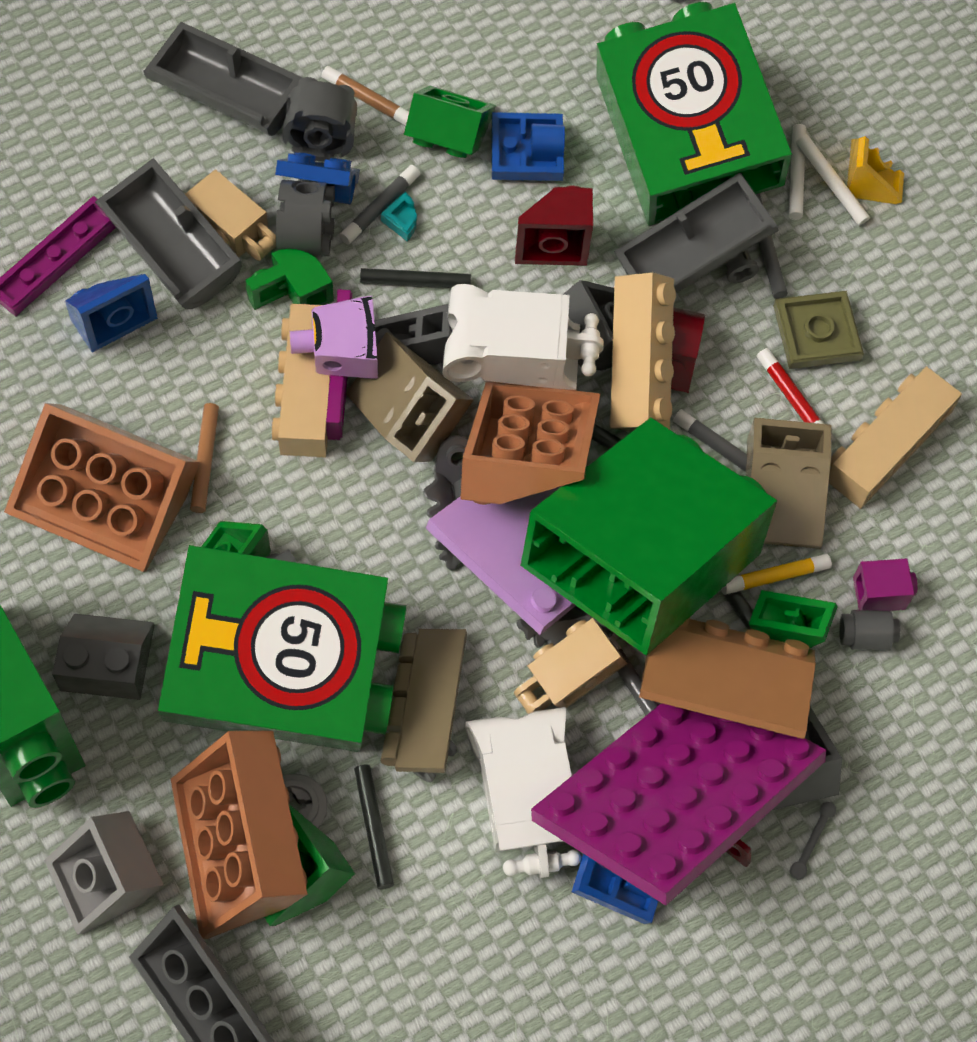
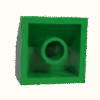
(448, 121)

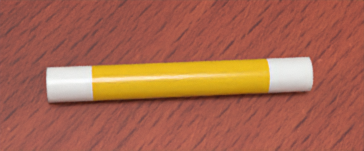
(778, 573)

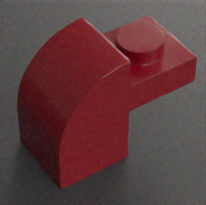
(685, 346)

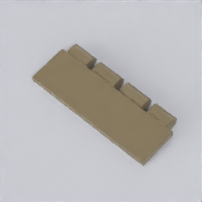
(424, 700)

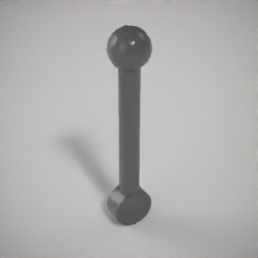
(798, 869)

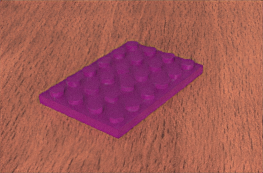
(675, 795)

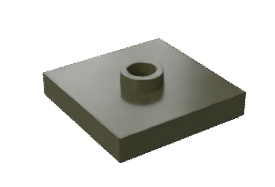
(818, 329)

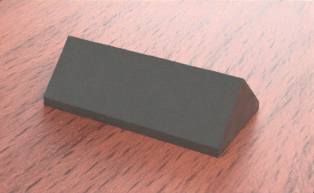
(194, 984)

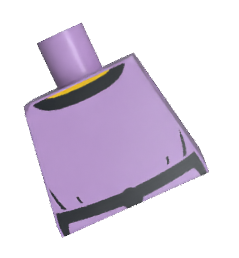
(341, 339)

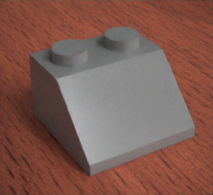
(103, 871)

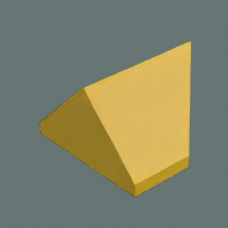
(871, 177)

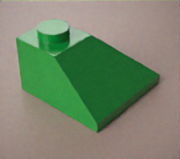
(323, 866)

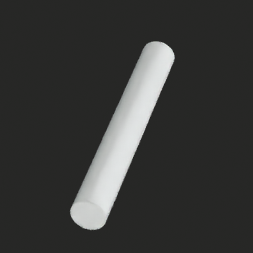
(797, 174)
(832, 180)

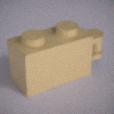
(233, 215)
(570, 667)

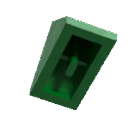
(793, 617)

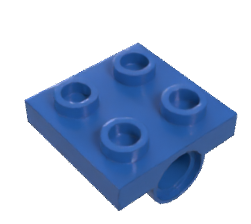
(528, 146)
(332, 171)
(613, 892)

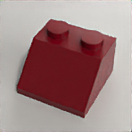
(557, 228)

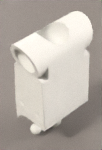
(517, 339)
(519, 768)

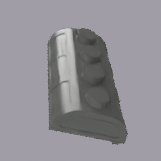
(223, 78)
(171, 235)
(700, 235)

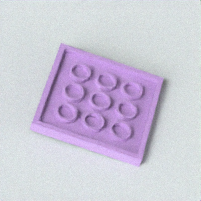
(491, 545)

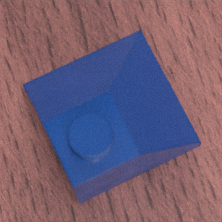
(111, 310)

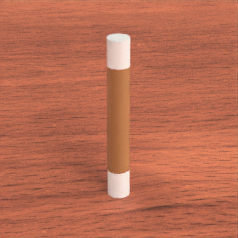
(367, 95)

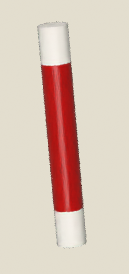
(788, 387)

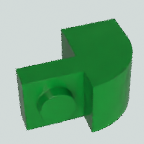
(294, 275)

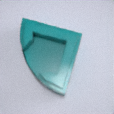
(401, 216)

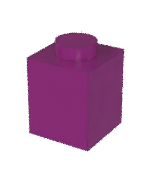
(884, 585)

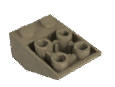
(409, 401)
(794, 468)

